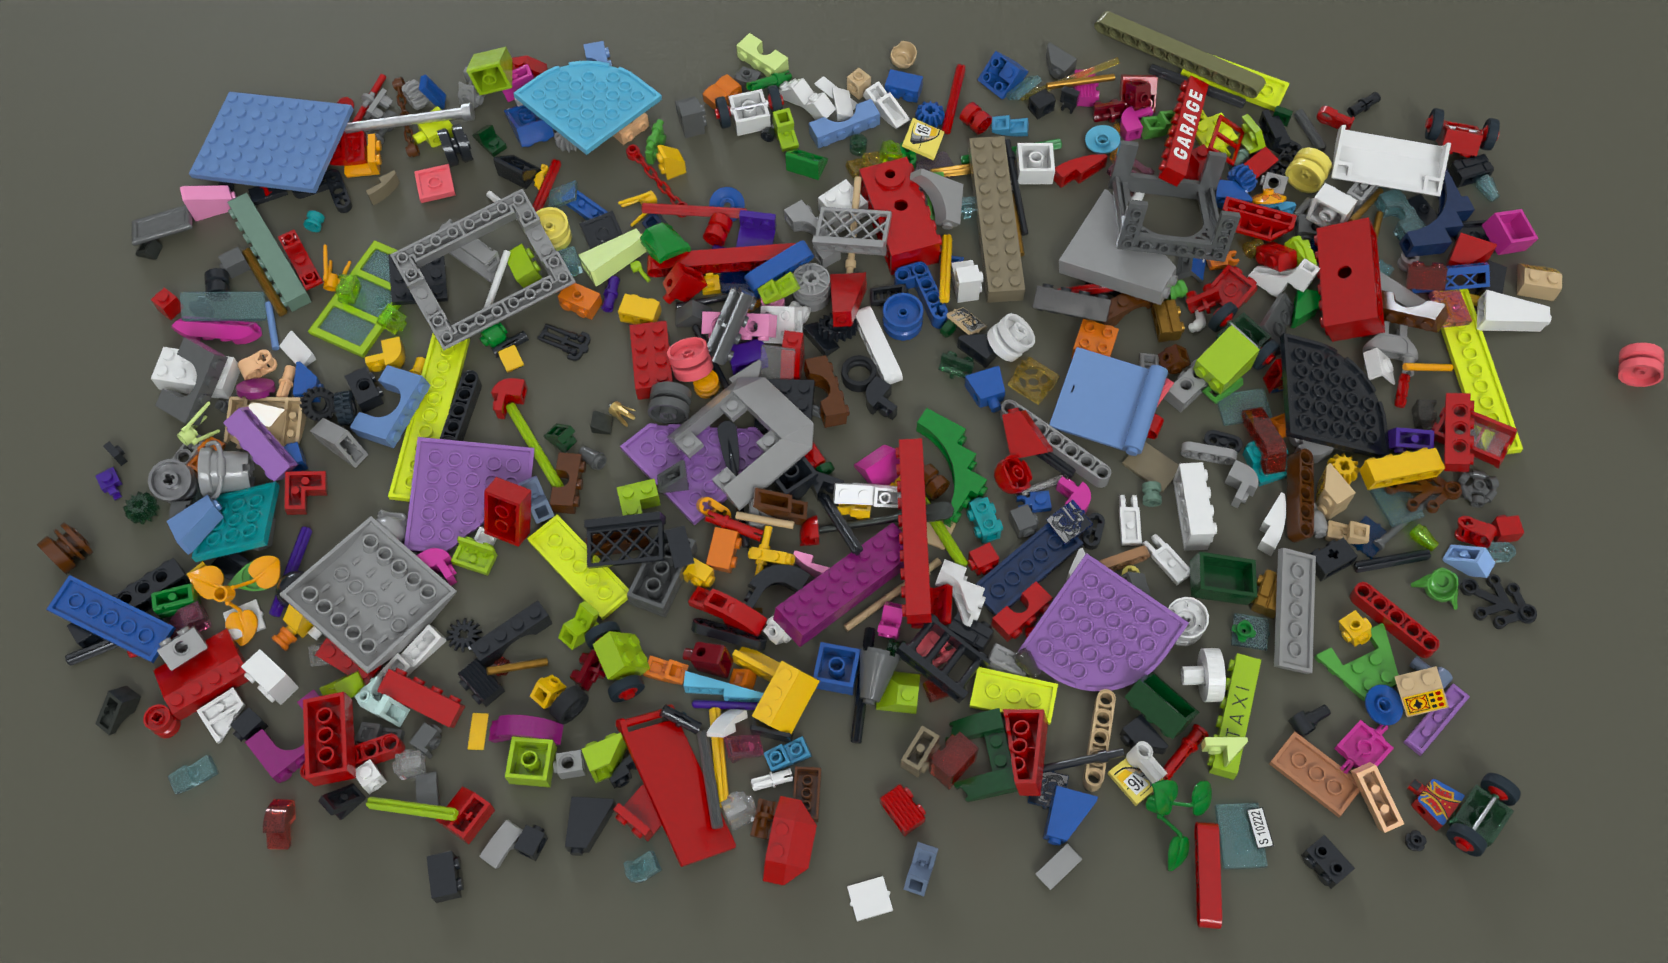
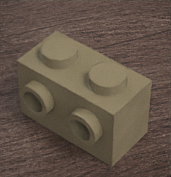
(919, 752)

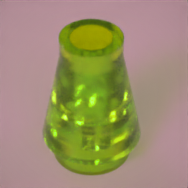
(1422, 536)

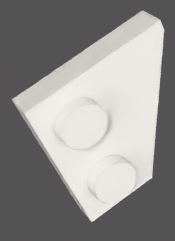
(221, 713)

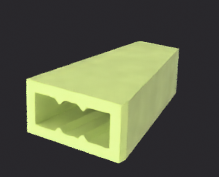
(612, 256)

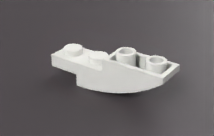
(866, 494)

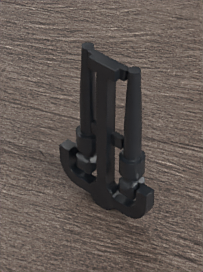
(583, 348)

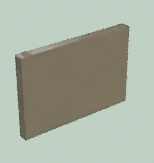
(1152, 466)

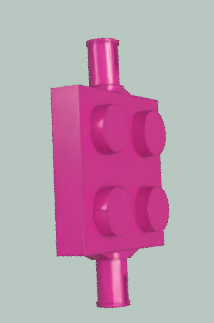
(1363, 746)

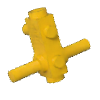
(764, 555)

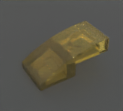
(867, 160)

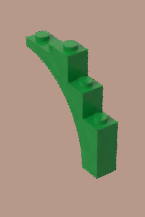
(950, 440)

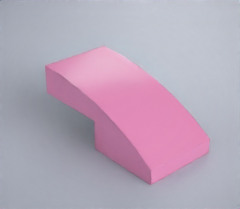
(806, 563)

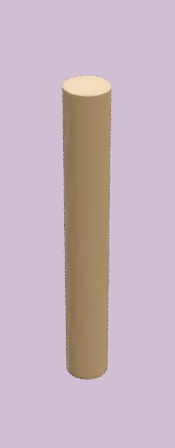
(764, 520)

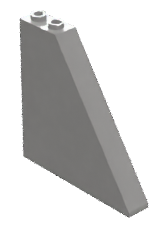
(1096, 260)

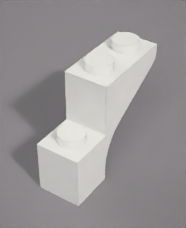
(801, 94)
(1276, 282)
(966, 594)

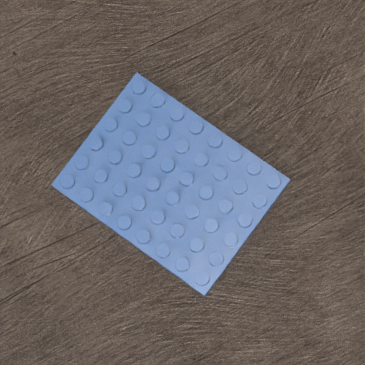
(272, 142)

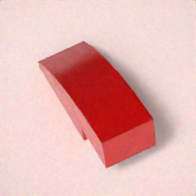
(1079, 169)

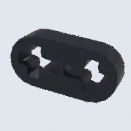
(1097, 532)

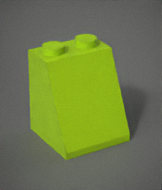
(491, 71)
(1226, 360)

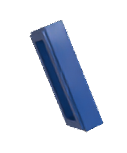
(432, 92)

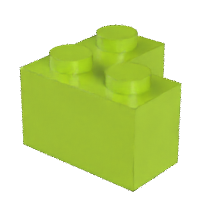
(638, 496)

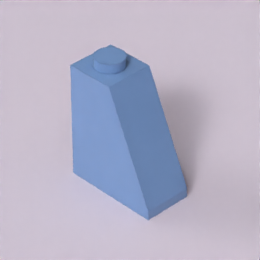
(195, 523)

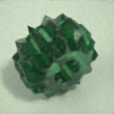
(141, 507)

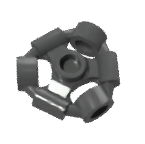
(1486, 489)

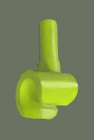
(636, 266)

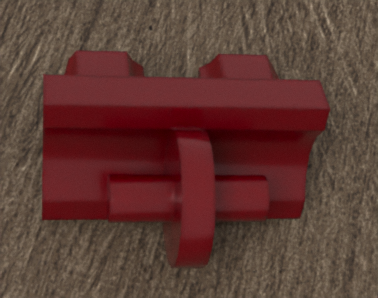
(1108, 111)
(589, 672)

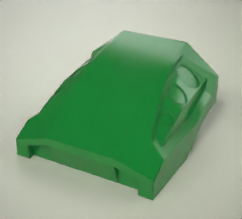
(663, 242)

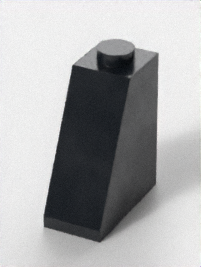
(586, 822)

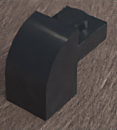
(877, 398)

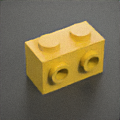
(639, 310)

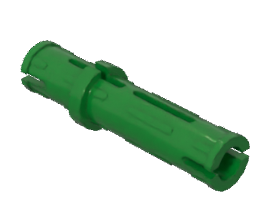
(773, 79)

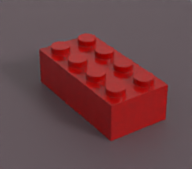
(650, 356)
(329, 739)

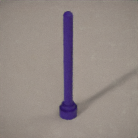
(708, 704)

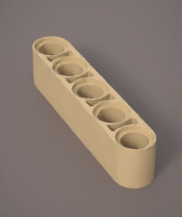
(1099, 730)

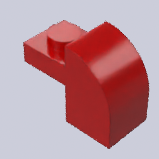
(506, 392)

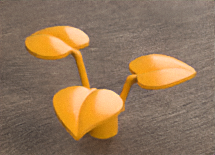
(208, 583)

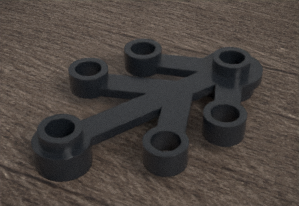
(1501, 602)

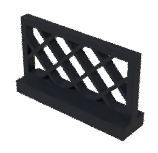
(622, 523)

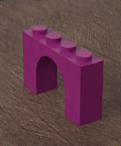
(276, 761)

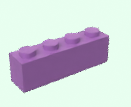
(260, 443)

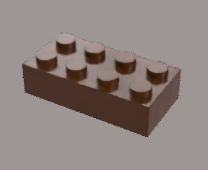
(807, 788)

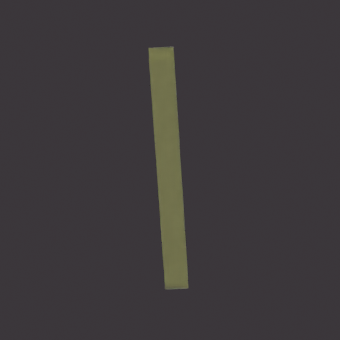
(1180, 54)

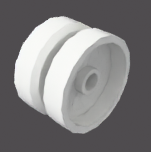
(1011, 337)

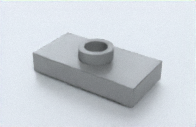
(1003, 659)

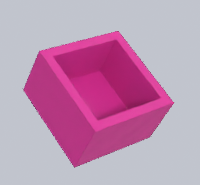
(1510, 231)

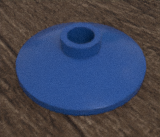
(727, 195)
(1390, 702)

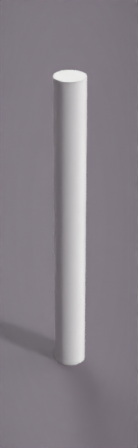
(497, 279)

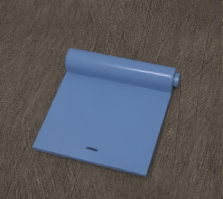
(1109, 400)

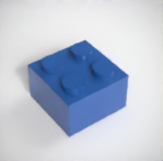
(837, 668)

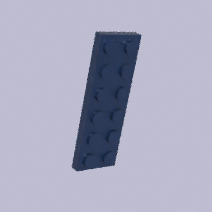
(1025, 566)

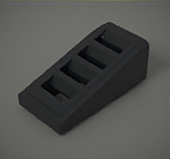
(889, 290)

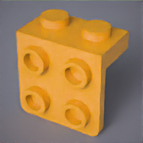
(373, 158)

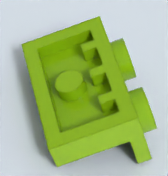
(1253, 136)

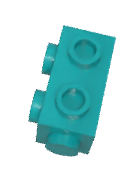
(984, 519)

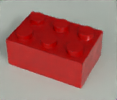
(507, 511)

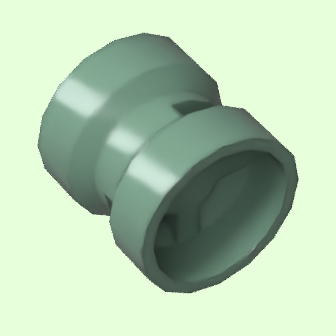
(1151, 494)

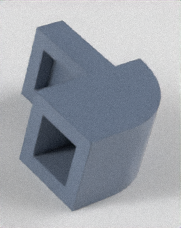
(539, 504)
(921, 869)

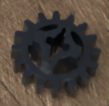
(826, 329)

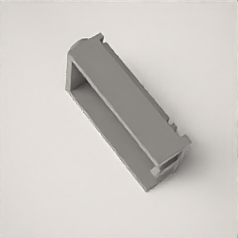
(477, 257)

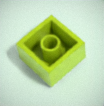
(530, 761)

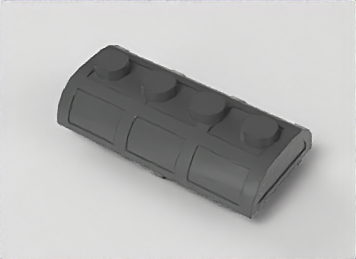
(729, 323)

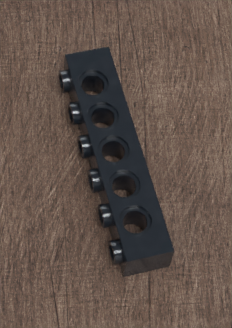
(152, 580)

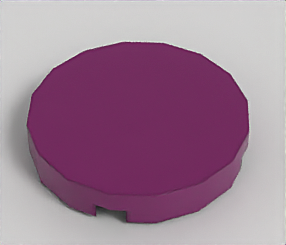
(255, 388)

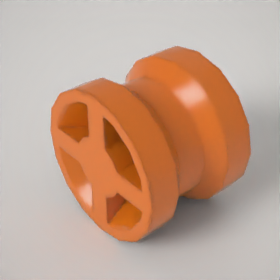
(284, 638)

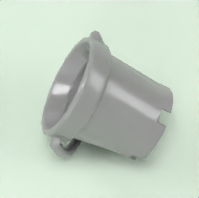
(223, 470)

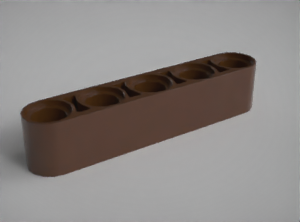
(1300, 495)

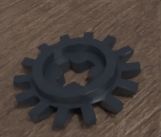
(461, 642)

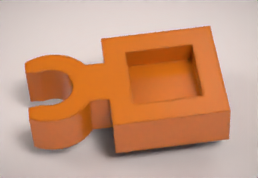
(1215, 265)

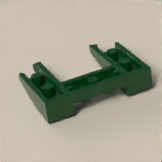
(1001, 779)

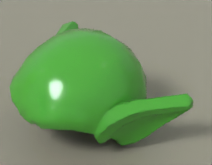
(1440, 586)

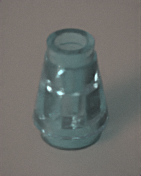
(1487, 187)

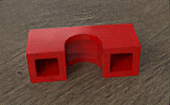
(1010, 624)

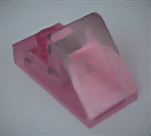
(743, 747)

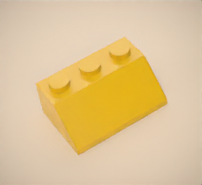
(785, 698)

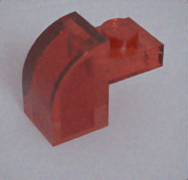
(277, 823)

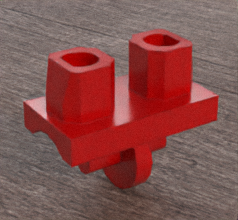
(1204, 300)

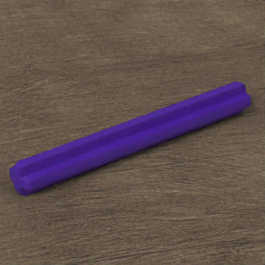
(293, 564)

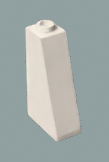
(1509, 313)

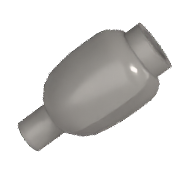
(1320, 523)

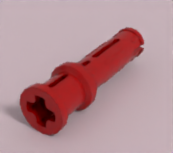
(1188, 745)

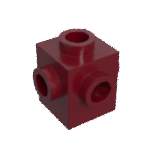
(1138, 94)

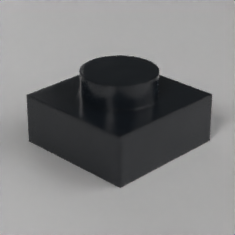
(116, 452)

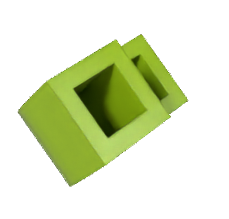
(784, 129)
(574, 630)

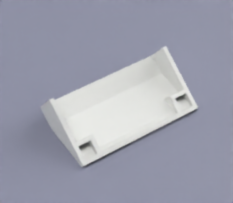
(1389, 162)

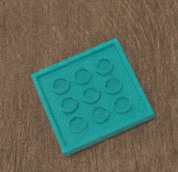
(245, 522)

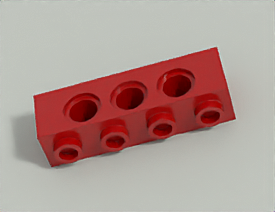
(1454, 460)

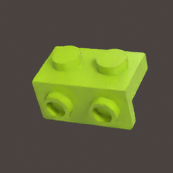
(474, 555)

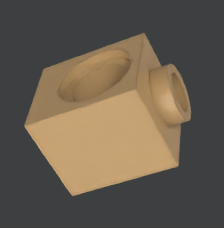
(858, 82)

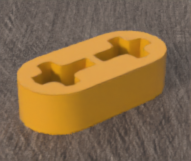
(716, 506)

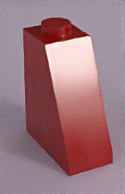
(795, 341)
(1023, 434)

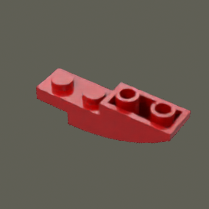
(729, 609)

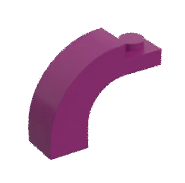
(525, 726)

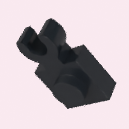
(1069, 98)

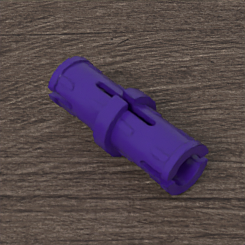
(610, 294)

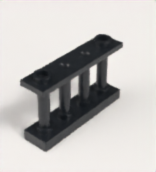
(940, 677)

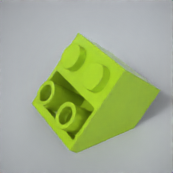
(604, 756)

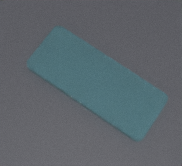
(223, 306)

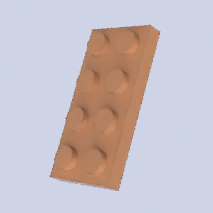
(1316, 774)

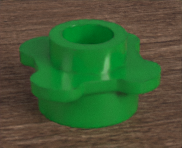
(1244, 625)

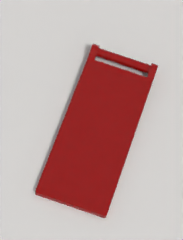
(675, 787)

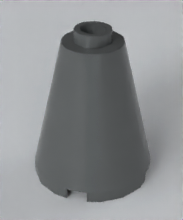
(875, 673)

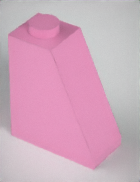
(206, 200)

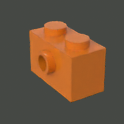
(580, 300)
(723, 550)

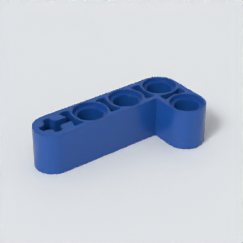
(778, 266)
(927, 295)

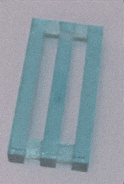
(1023, 87)

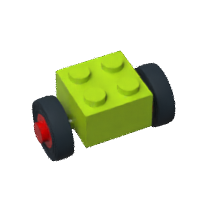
(620, 659)

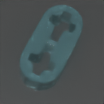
(1498, 556)

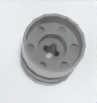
(814, 286)

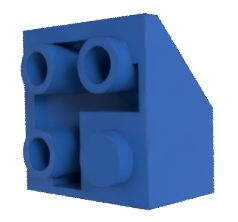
(1002, 74)

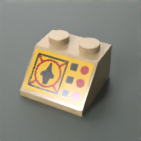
(1538, 282)
(1332, 493)
(1421, 691)

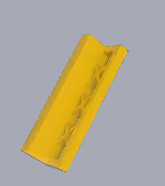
(756, 662)

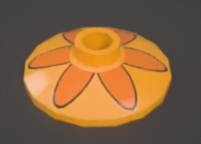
(1268, 197)

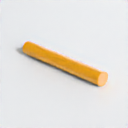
(1427, 367)

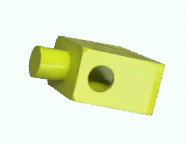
(429, 133)

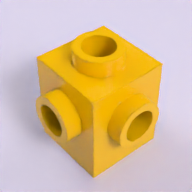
(1355, 629)
(547, 690)

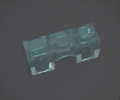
(1395, 204)

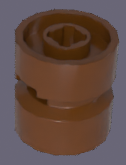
(934, 483)

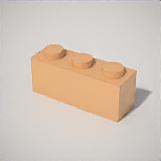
(1377, 797)

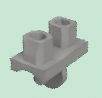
(381, 99)

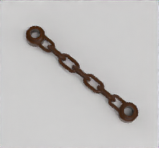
(412, 148)

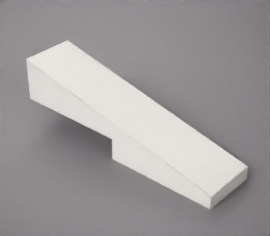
(417, 652)

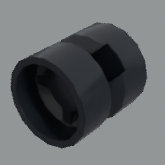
(217, 280)

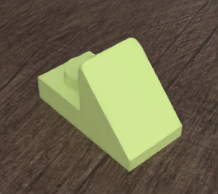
(1228, 745)

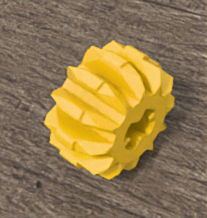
(1345, 466)

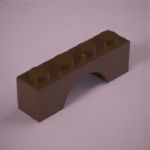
(1122, 305)
(1427, 316)
(832, 409)

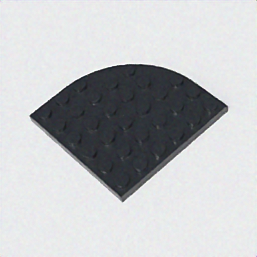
(1330, 399)

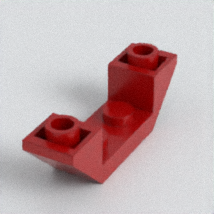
(300, 259)

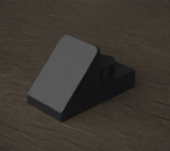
(824, 482)
(342, 801)

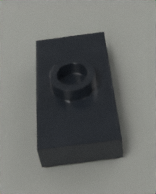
(1423, 209)

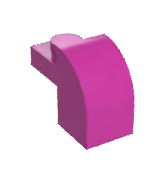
(1130, 123)
(1080, 494)
(439, 561)
(891, 620)

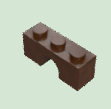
(567, 498)

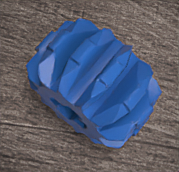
(930, 114)
(1243, 176)

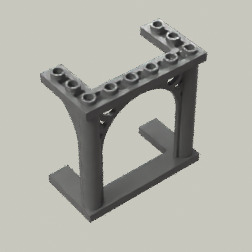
(1131, 213)

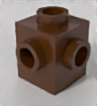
(1174, 359)

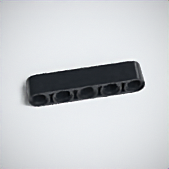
(462, 405)

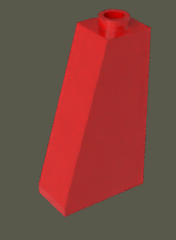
(846, 297)

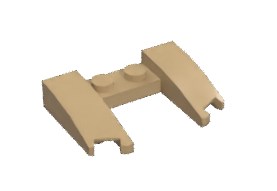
(293, 423)

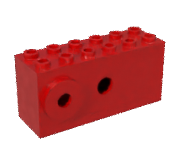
(911, 230)
(1349, 280)

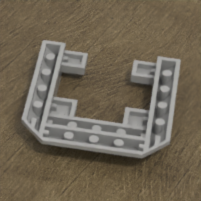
(785, 443)

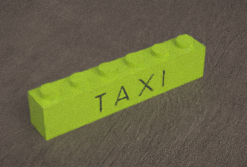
(1235, 710)

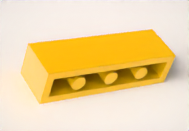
(1401, 468)

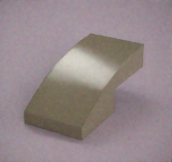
(387, 185)

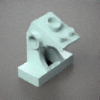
(381, 705)

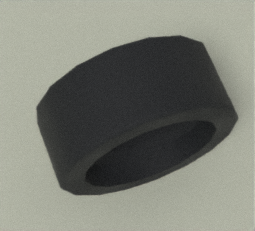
(855, 361)
(569, 704)

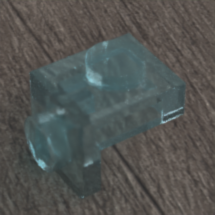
(642, 867)

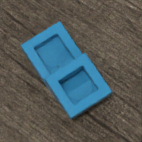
(1010, 127)

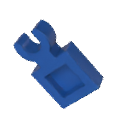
(1037, 501)

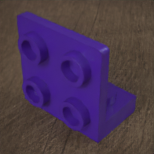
(756, 228)

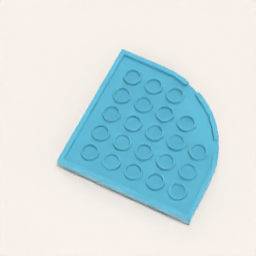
(587, 101)

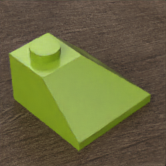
(901, 693)

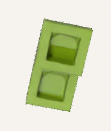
(779, 289)

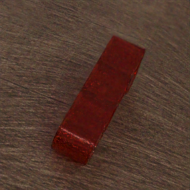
(1267, 440)

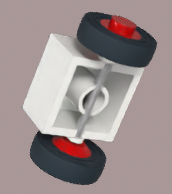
(748, 110)

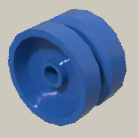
(902, 316)

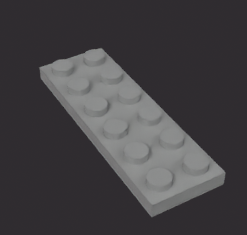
(1295, 611)

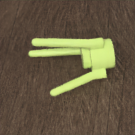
(188, 433)

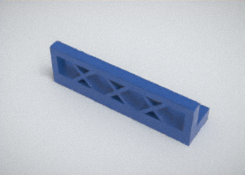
(1463, 270)

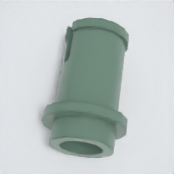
(1241, 157)

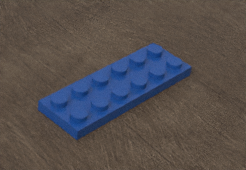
(110, 618)

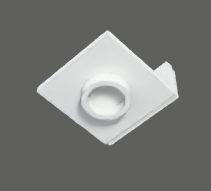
(1378, 365)

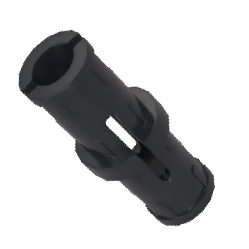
(1363, 104)
(520, 337)
(680, 719)

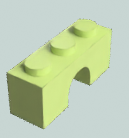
(751, 50)

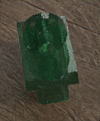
(956, 366)

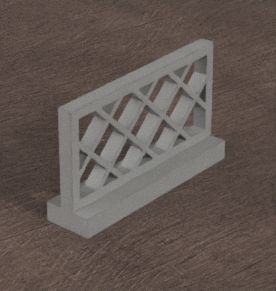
(848, 244)

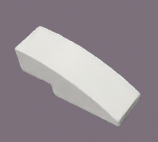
(886, 105)
(1273, 526)

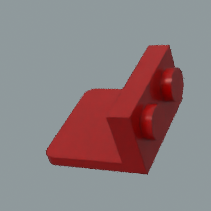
(639, 815)

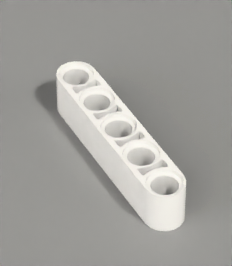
(878, 346)

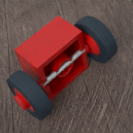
(1463, 137)

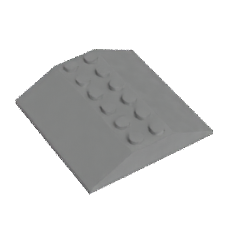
(369, 595)

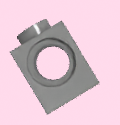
(1282, 181)
(576, 770)

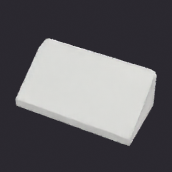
(842, 104)
(297, 350)

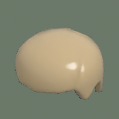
(903, 54)

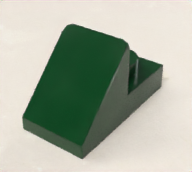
(490, 140)
(561, 437)

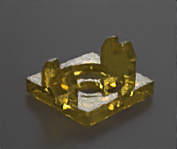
(1038, 396)

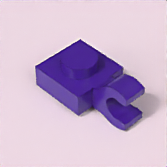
(109, 482)

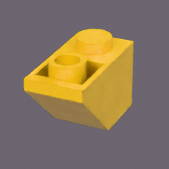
(670, 162)

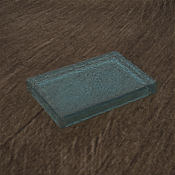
(1237, 838)

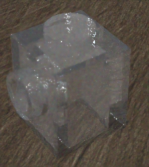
(409, 764)

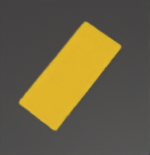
(478, 731)

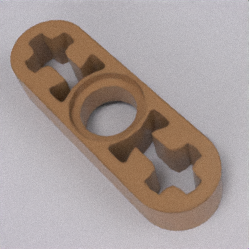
(1126, 558)

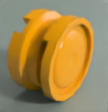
(707, 386)

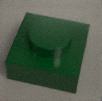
(1284, 114)

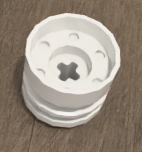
(1194, 613)

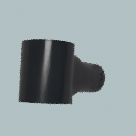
(1306, 722)

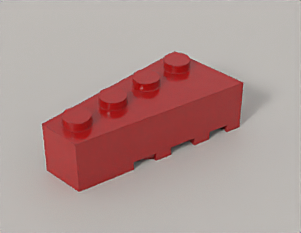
(1027, 747)

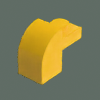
(392, 355)

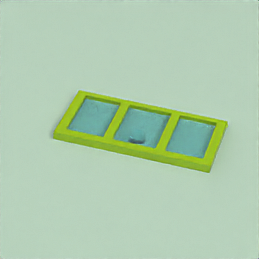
(355, 325)

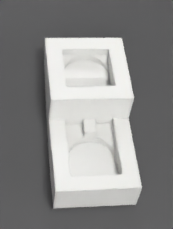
(725, 723)

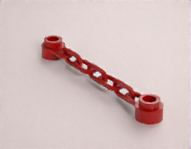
(633, 153)

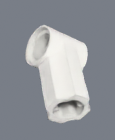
(1141, 757)

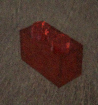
(1426, 276)

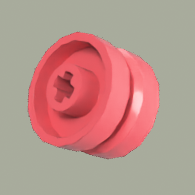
(690, 359)
(1641, 364)

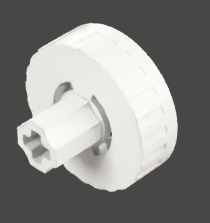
(1208, 675)

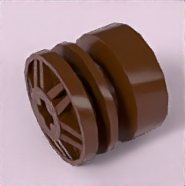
(65, 548)

